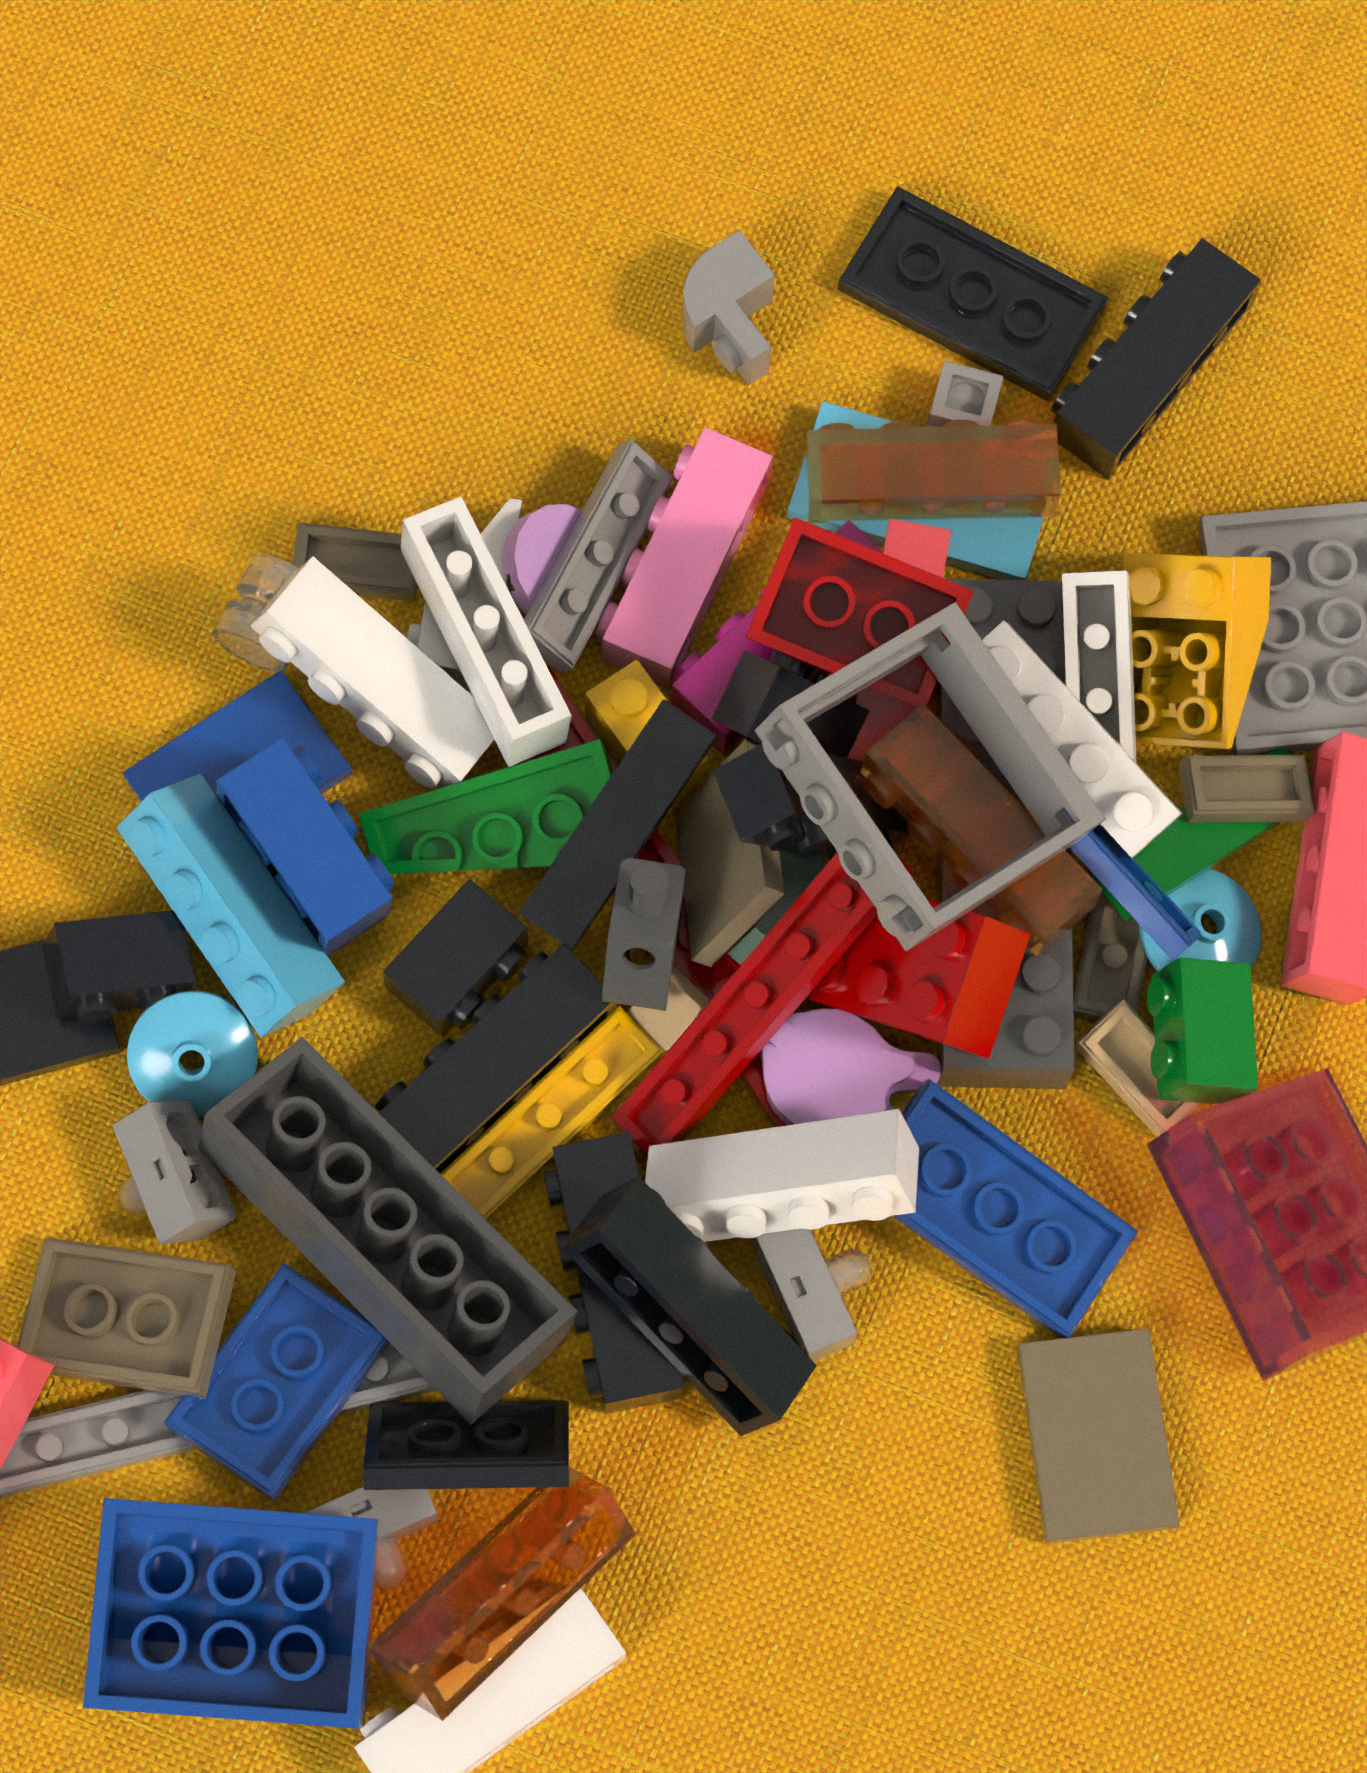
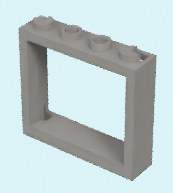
(1000, 723)

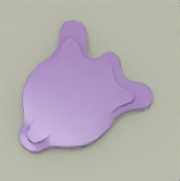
(837, 1067)

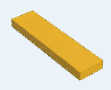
(553, 1113)

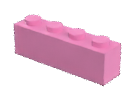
(686, 555)

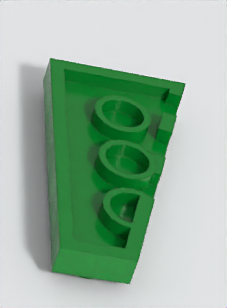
(492, 820)

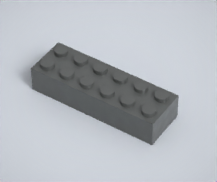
(386, 1229)

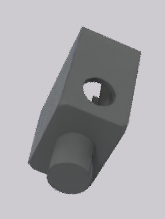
(648, 918)

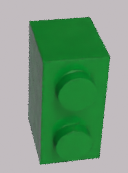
(1203, 1031)

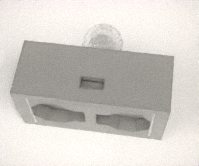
(171, 1174)
(812, 1288)
(398, 1515)

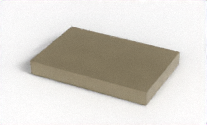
(726, 879)
(127, 1316)
(1097, 1436)

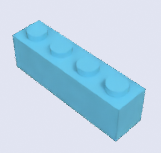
(230, 904)

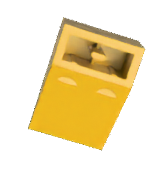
(1194, 643)

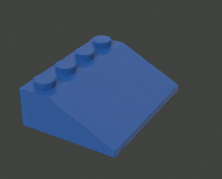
(232, 1614)

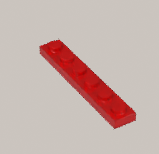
(748, 1009)

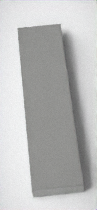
(595, 555)

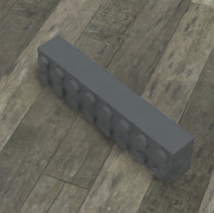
(1038, 1025)

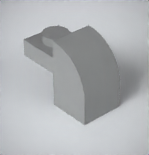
(719, 296)

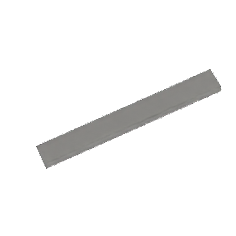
(133, 1429)

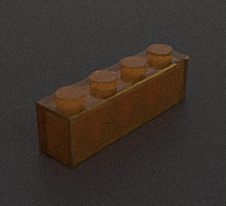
(932, 471)
(974, 826)
(501, 1593)

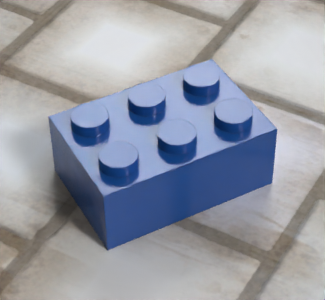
(307, 844)

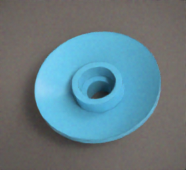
(1233, 913)
(195, 1023)

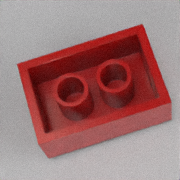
(842, 600)
(941, 989)

